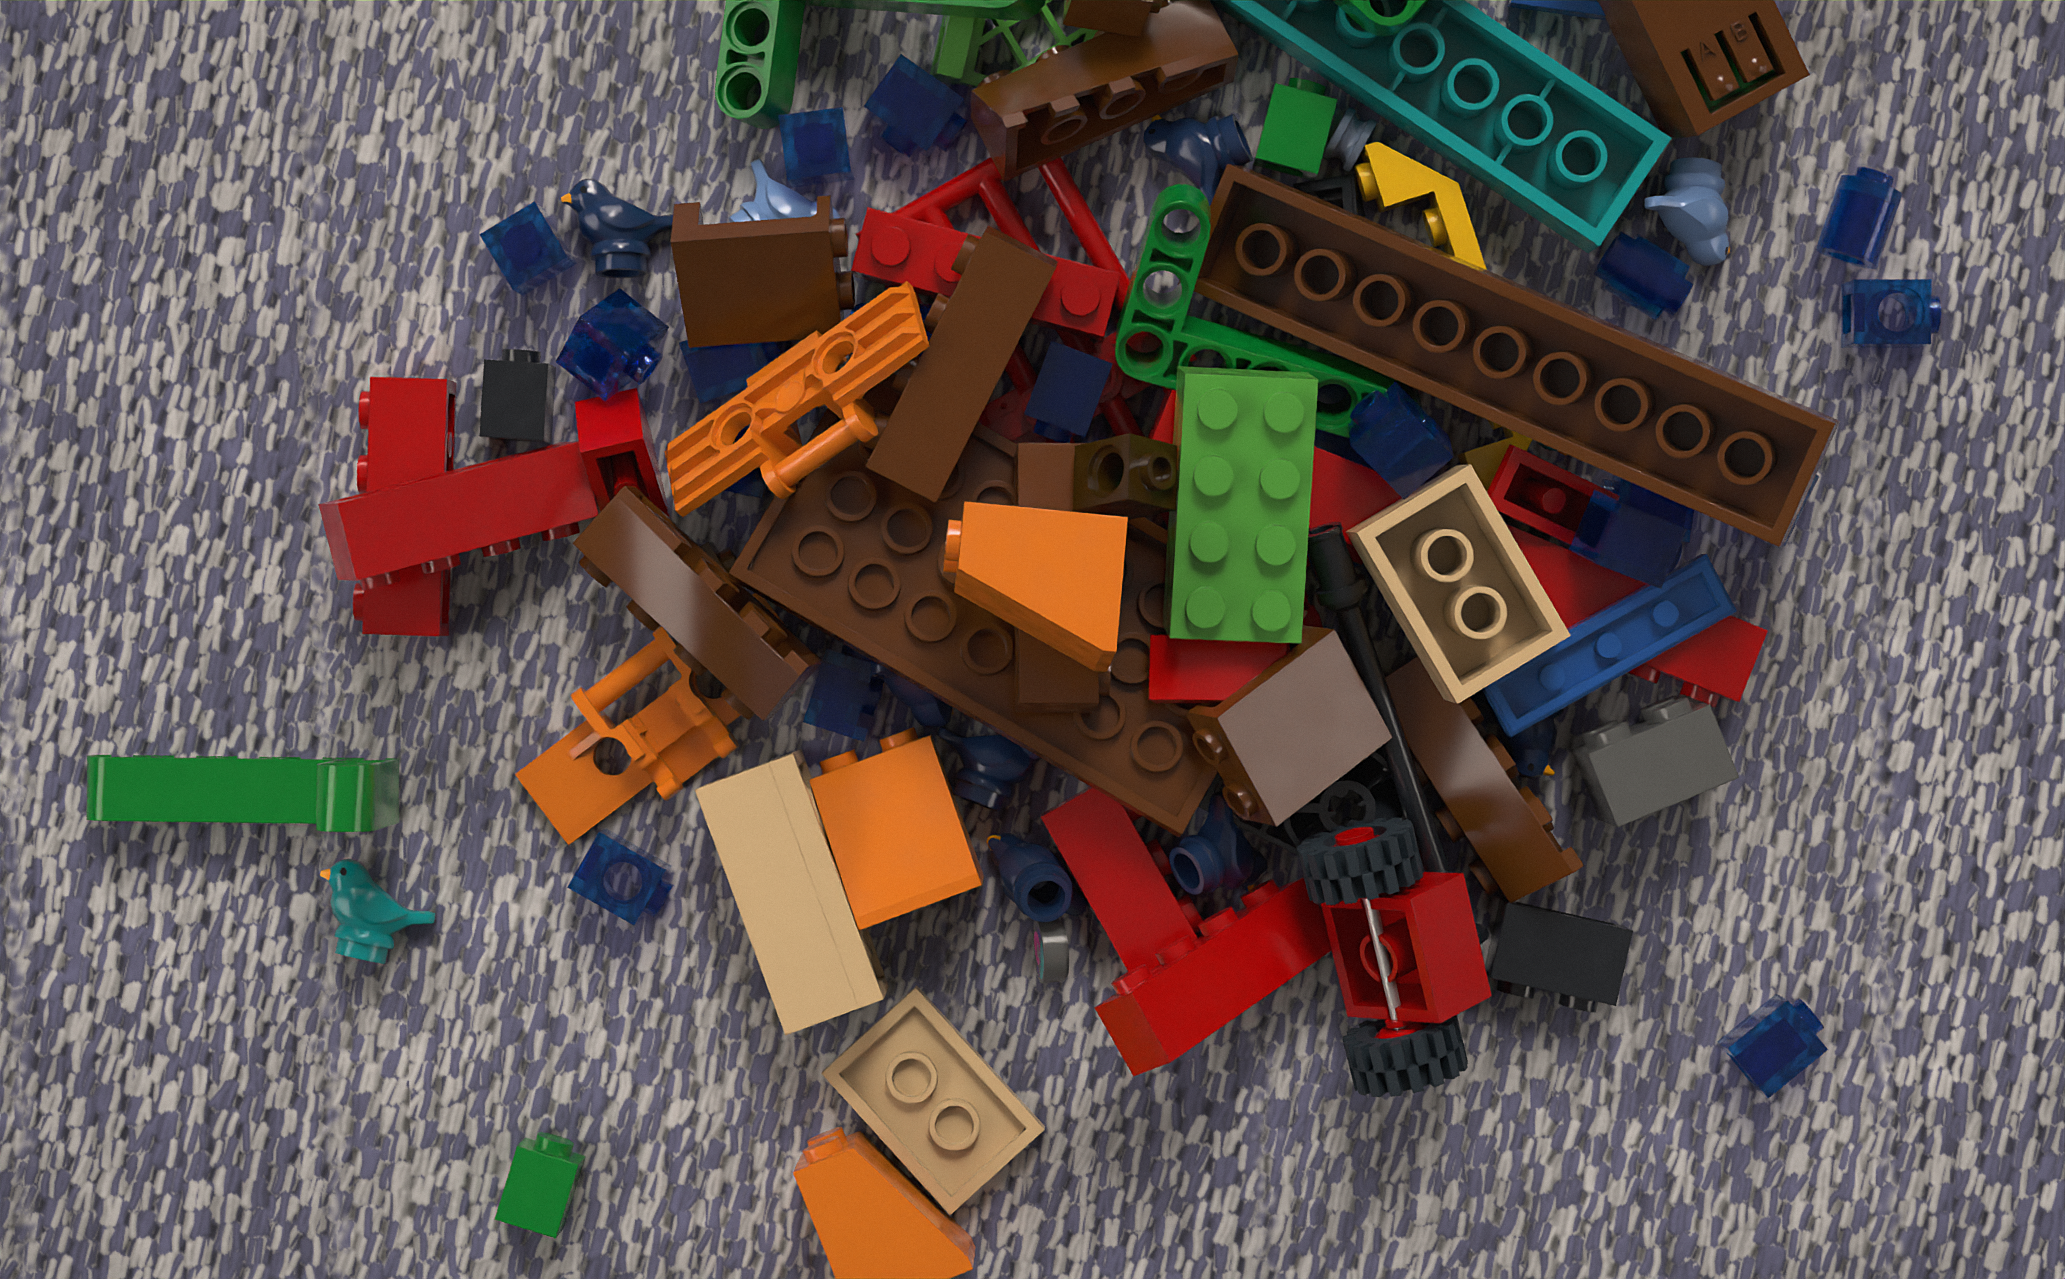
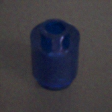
(1644, 275)

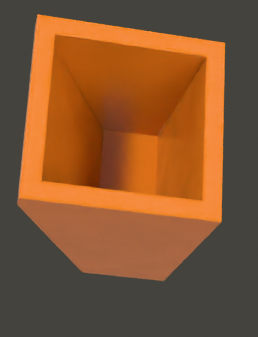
(1044, 574)
(895, 828)
(874, 1215)

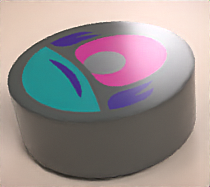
(1051, 951)

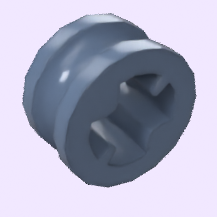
(1349, 139)

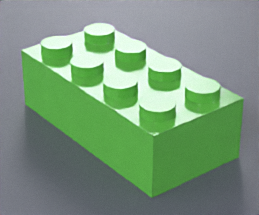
(1240, 505)

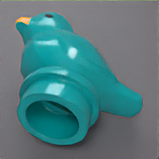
(366, 913)

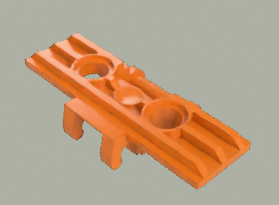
(882, 340)
(665, 742)

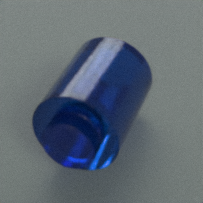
(1860, 218)

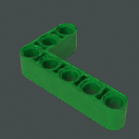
(776, 58)
(1185, 335)
(231, 789)

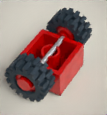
(1399, 951)

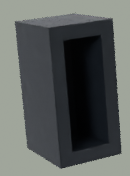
(1557, 954)

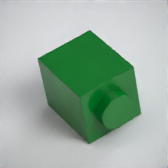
(1295, 129)
(541, 1184)

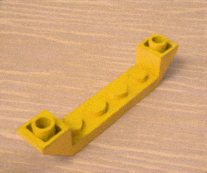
(1400, 180)

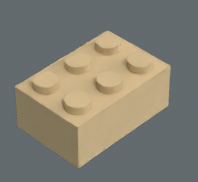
(1458, 583)

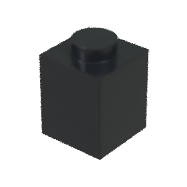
(518, 397)

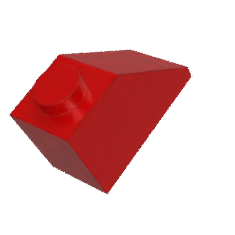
(619, 448)
(1541, 494)

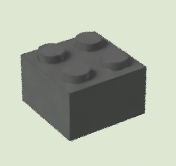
(1654, 761)

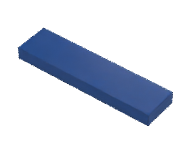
(1611, 644)

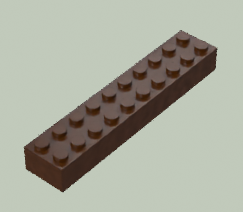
(1512, 355)

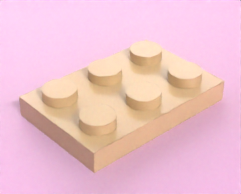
(933, 1100)

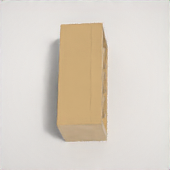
(791, 893)

